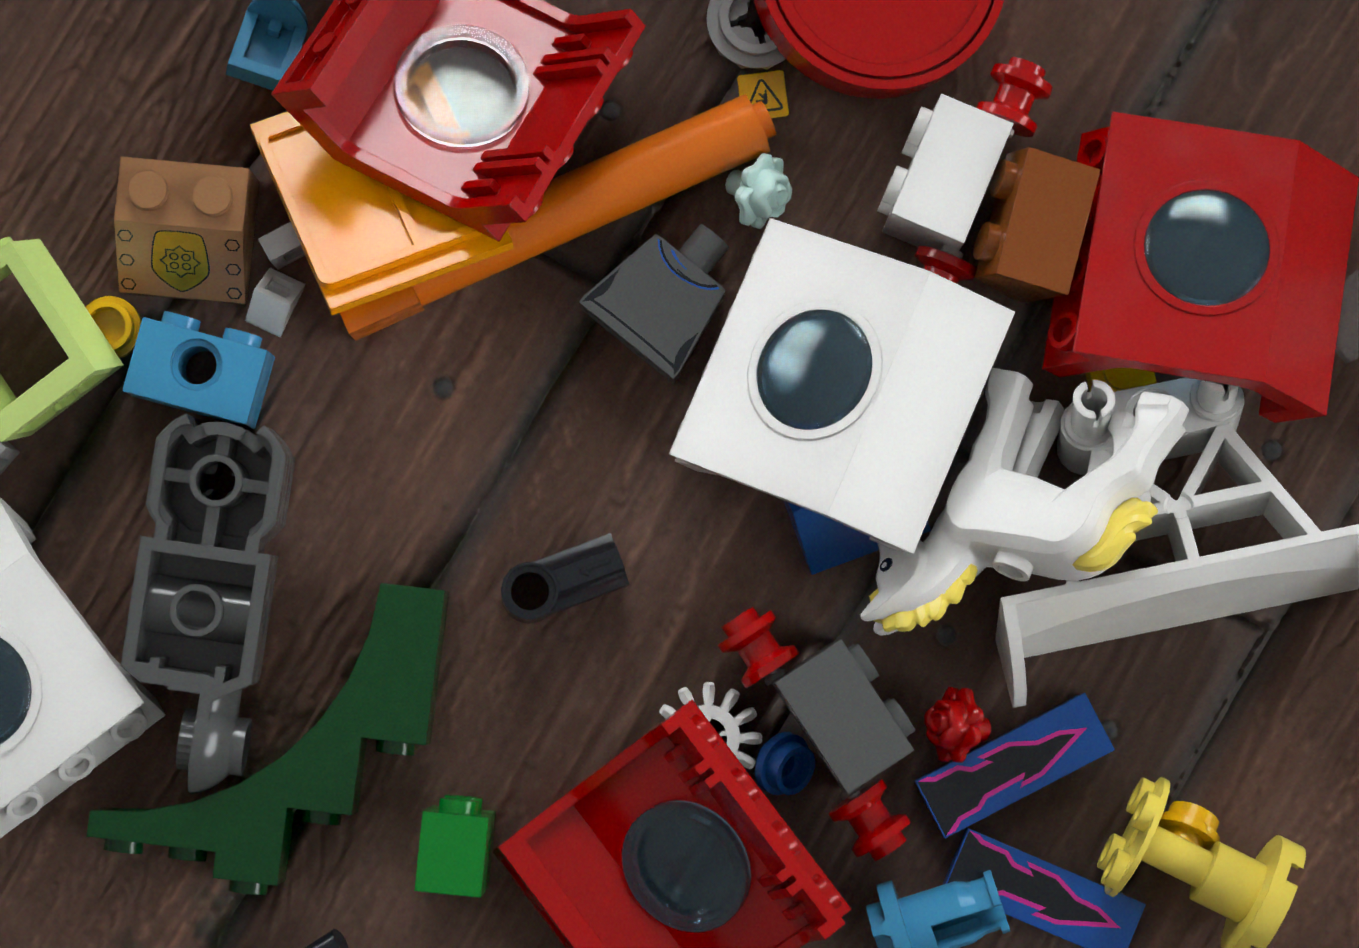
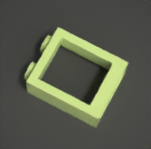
(88, 350)

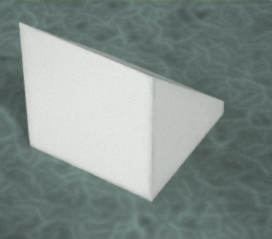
(274, 301)

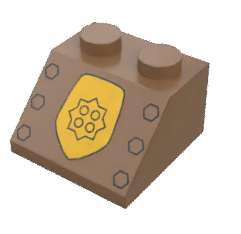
(185, 230)

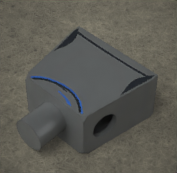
(661, 299)

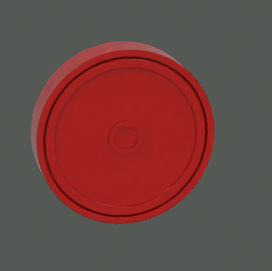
(877, 44)

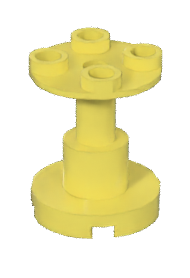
(1243, 889)

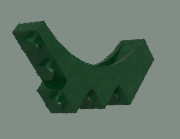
(251, 823)

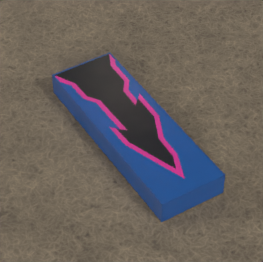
(1014, 765)
(1047, 894)

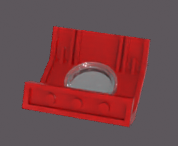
(457, 96)

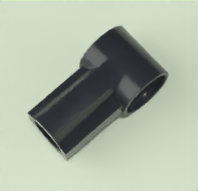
(570, 577)

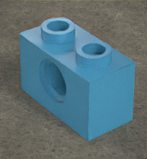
(161, 360)

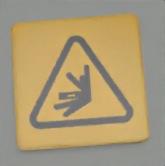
(766, 87)

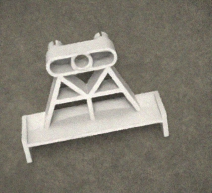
(1195, 586)

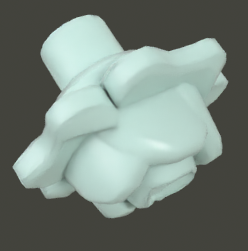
(760, 190)

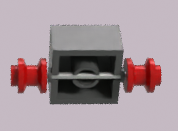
(841, 719)

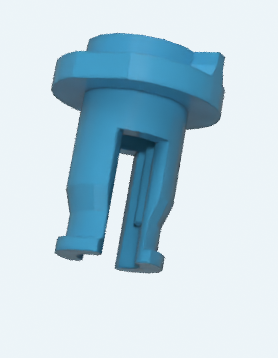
(937, 917)

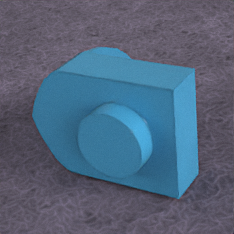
(268, 42)

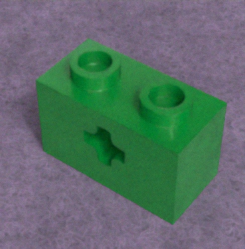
(455, 847)

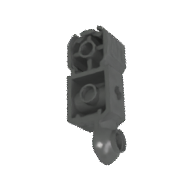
(207, 584)

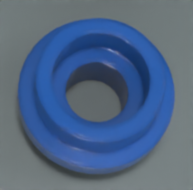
(784, 764)

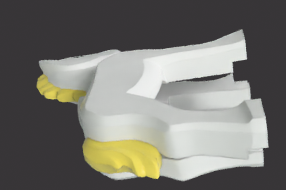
(1020, 523)

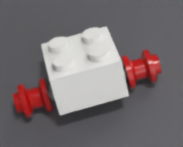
(953, 163)

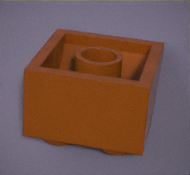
(1034, 225)

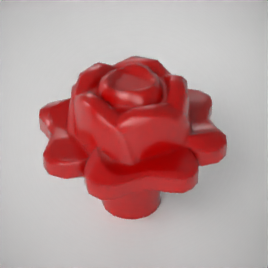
(956, 724)

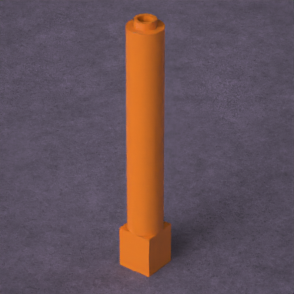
(598, 196)

